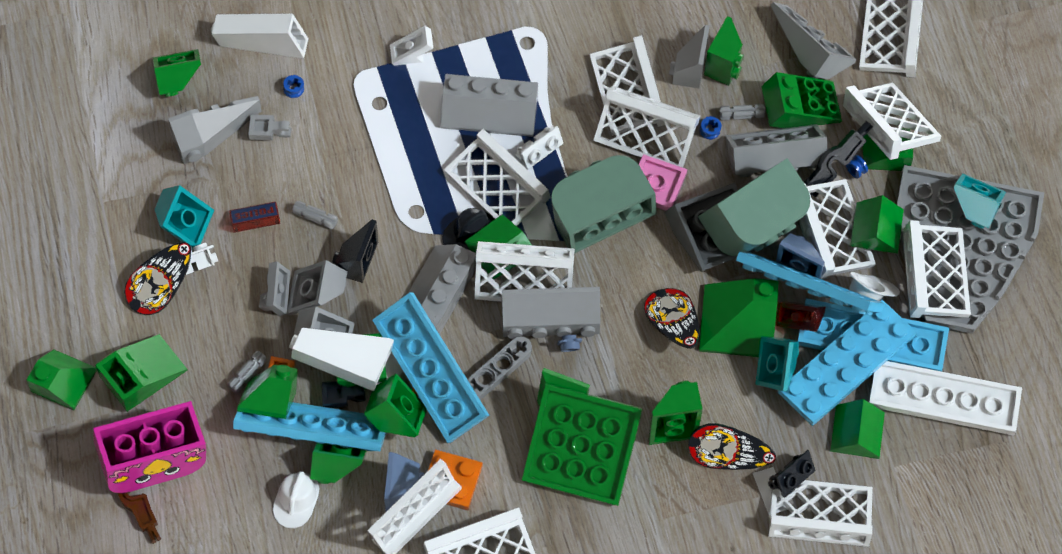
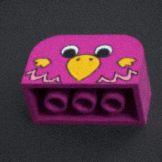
(150, 448)

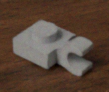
(264, 127)

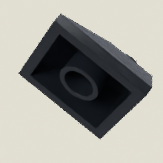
(358, 252)

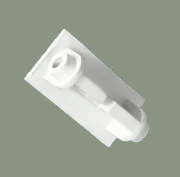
(544, 144)
(202, 257)

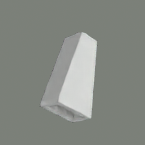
(261, 33)
(344, 355)

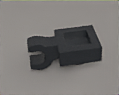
(337, 395)

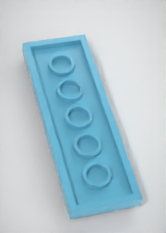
(816, 286)
(923, 351)
(847, 363)
(431, 368)
(316, 425)

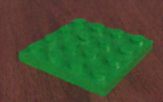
(582, 444)

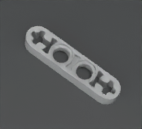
(497, 374)

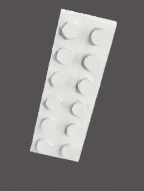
(946, 397)

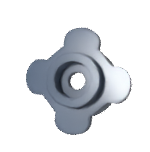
(569, 343)

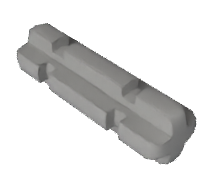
(742, 111)
(315, 214)
(247, 372)

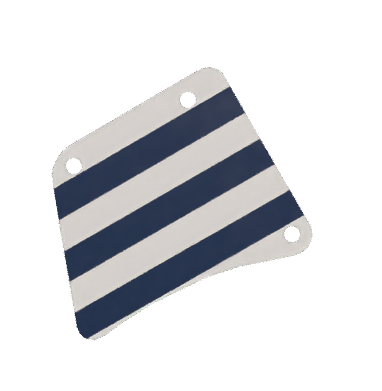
(417, 150)

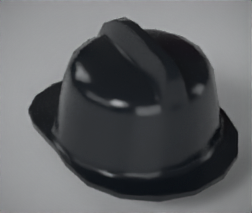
(465, 226)

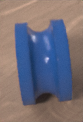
(289, 81)
(712, 121)
(857, 166)

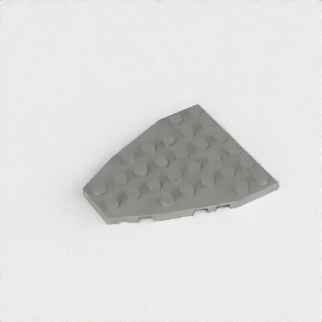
(990, 253)

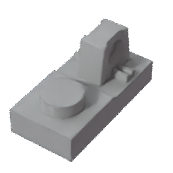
(278, 289)

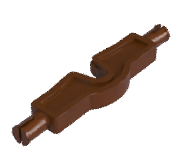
(143, 514)

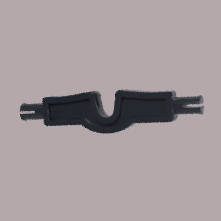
(842, 153)

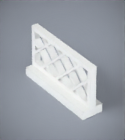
(910, 38)
(644, 76)
(650, 108)
(882, 133)
(507, 163)
(814, 234)
(521, 255)
(916, 272)
(414, 509)
(823, 529)
(480, 531)

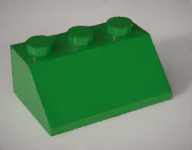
(676, 414)

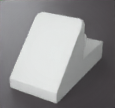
(411, 47)

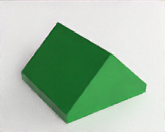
(877, 225)
(857, 429)

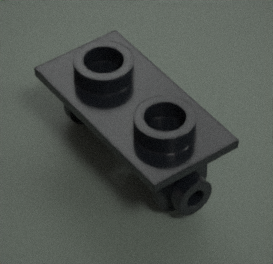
(793, 474)

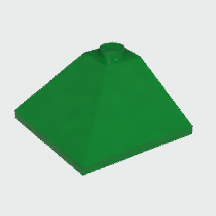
(738, 315)

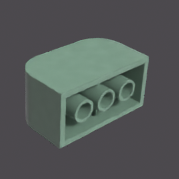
(601, 201)
(758, 211)

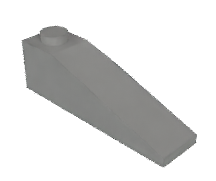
(814, 52)
(201, 132)

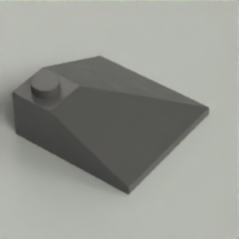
(691, 232)

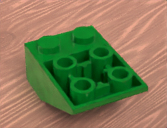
(800, 101)
(140, 370)

